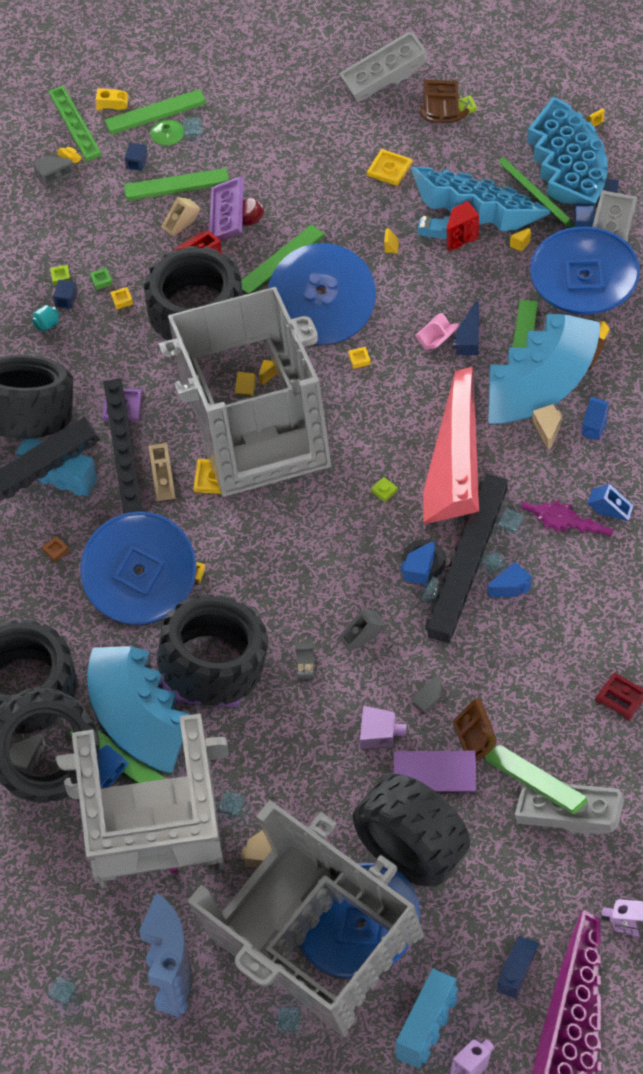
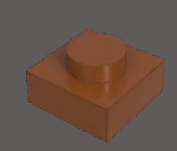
(55, 549)

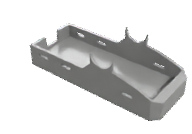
(385, 66)
(615, 213)
(597, 816)

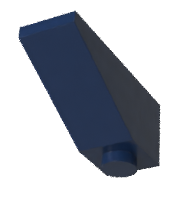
(468, 333)
(517, 967)

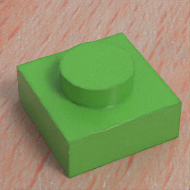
(101, 279)

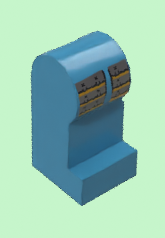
(433, 227)

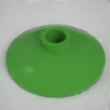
(167, 132)

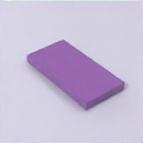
(227, 208)
(439, 769)

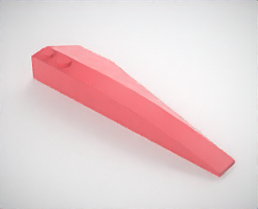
(453, 471)

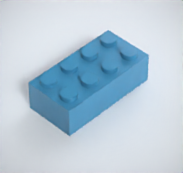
(75, 475)
(426, 1019)

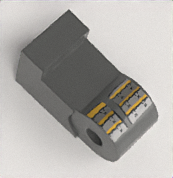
(305, 660)

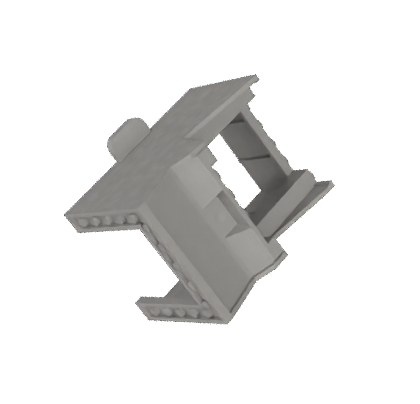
(267, 434)
(153, 821)
(286, 901)

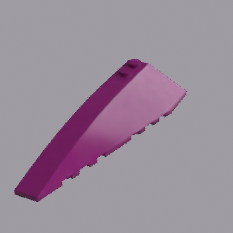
(574, 1015)

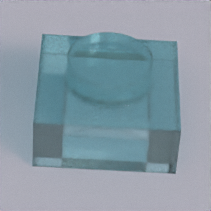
(192, 126)
(511, 520)
(494, 562)
(430, 590)
(232, 804)
(62, 991)
(289, 1020)

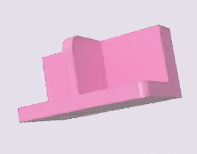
(436, 332)

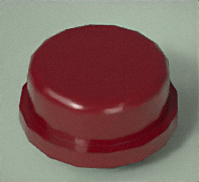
(252, 211)

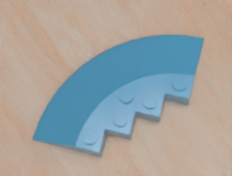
(568, 154)
(494, 205)
(543, 370)
(134, 706)

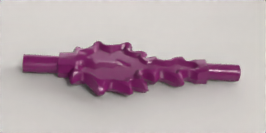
(560, 516)

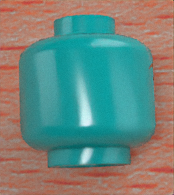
(45, 318)

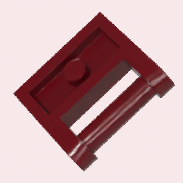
(624, 691)

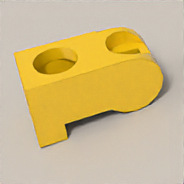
(111, 99)

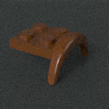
(441, 102)
(475, 729)

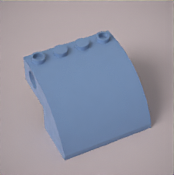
(167, 957)

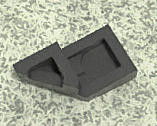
(429, 694)

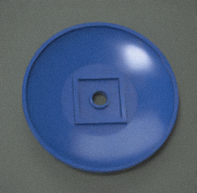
(590, 251)
(348, 284)
(131, 542)
(337, 943)

